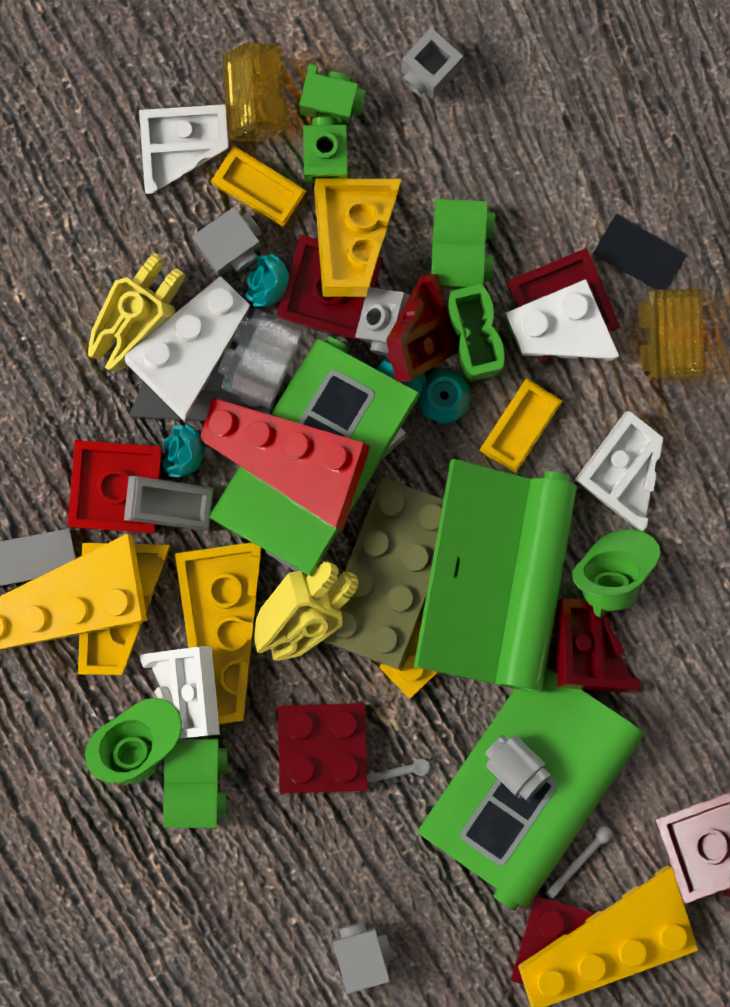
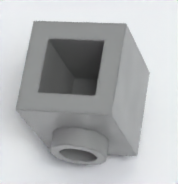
(430, 64)
(229, 242)
(379, 316)
(362, 957)

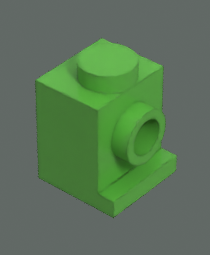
(331, 96)
(324, 164)

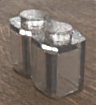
(261, 357)

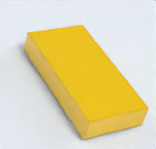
(258, 187)
(520, 426)

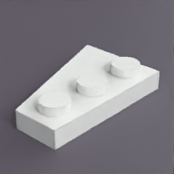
(187, 347)

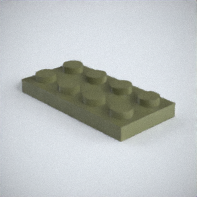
(393, 574)

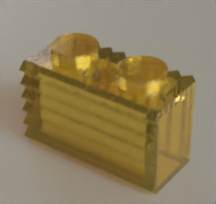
(254, 92)
(673, 335)

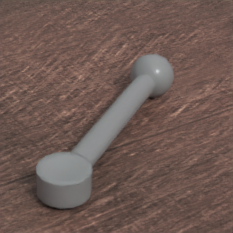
(419, 767)
(603, 836)

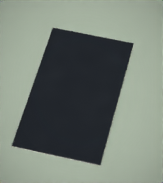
(639, 253)

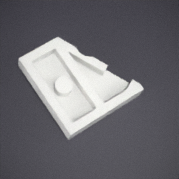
(180, 141)
(562, 326)
(624, 469)
(189, 684)

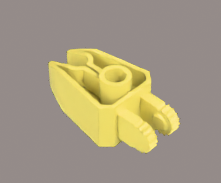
(133, 312)
(303, 611)

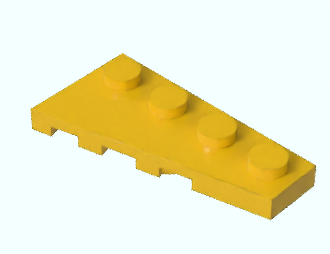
(76, 598)
(219, 612)
(624, 939)

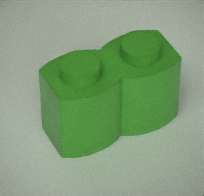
(460, 243)
(479, 343)
(192, 784)

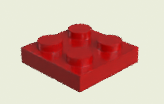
(101, 484)

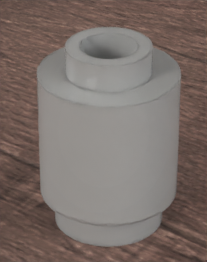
(517, 766)

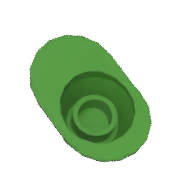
(616, 569)
(134, 742)

